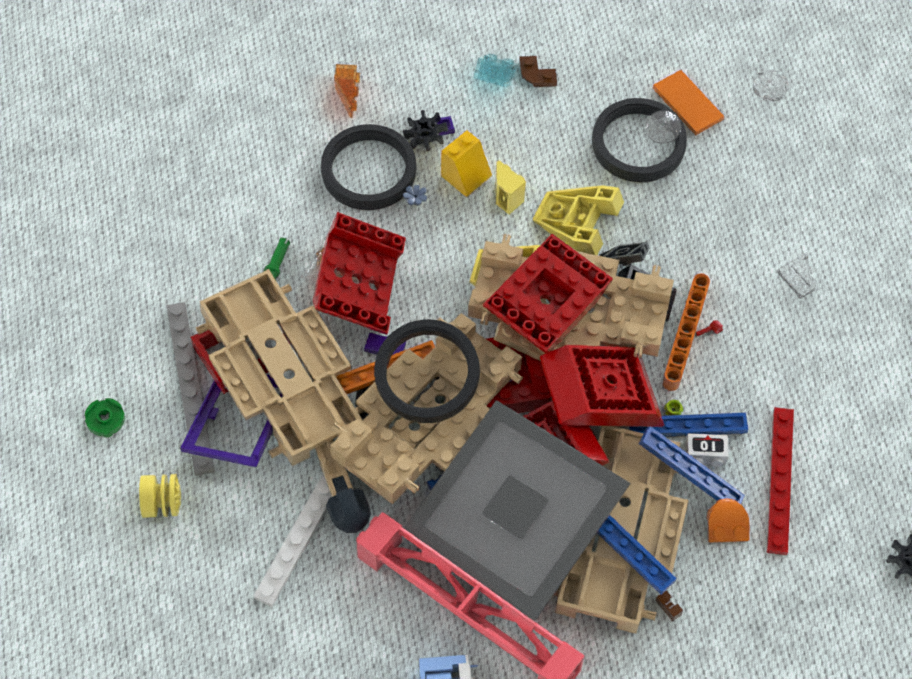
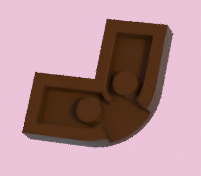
(535, 76)

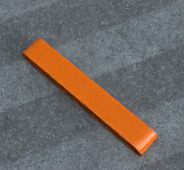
(685, 339)

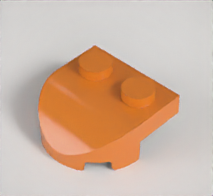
(728, 522)

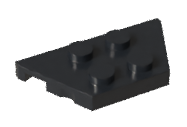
(628, 253)

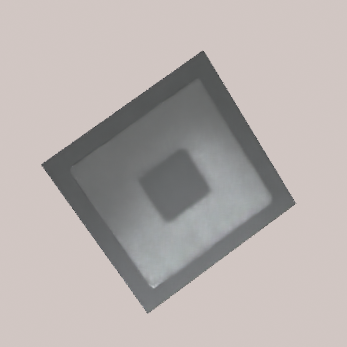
(517, 508)

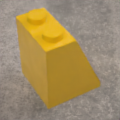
(465, 164)

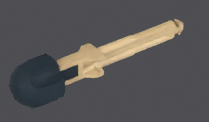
(346, 507)

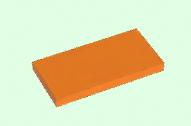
(688, 102)

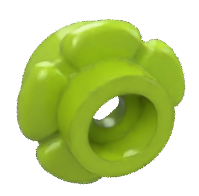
(673, 404)

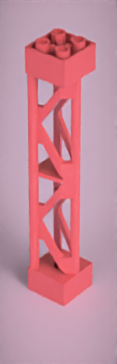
(375, 550)

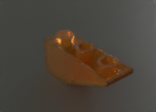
(345, 84)

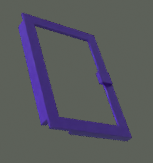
(208, 411)

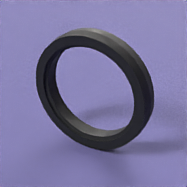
(362, 133)
(626, 171)
(420, 328)

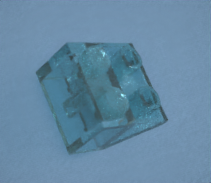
(495, 70)

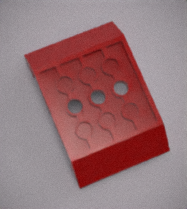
(363, 253)

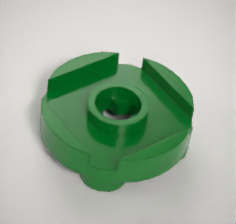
(104, 427)

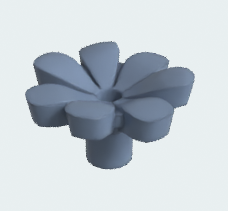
(415, 195)

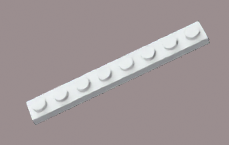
(294, 544)

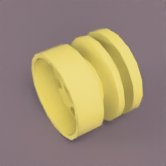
(156, 496)

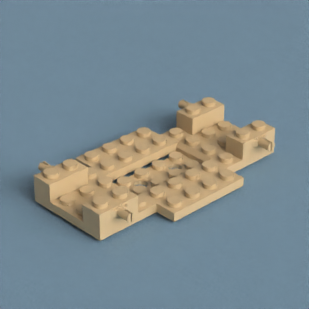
(628, 319)
(308, 408)
(397, 456)
(602, 580)

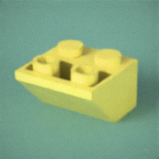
(508, 188)

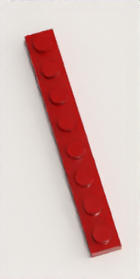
(780, 481)

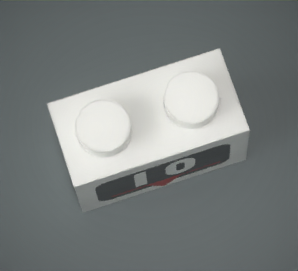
(708, 448)

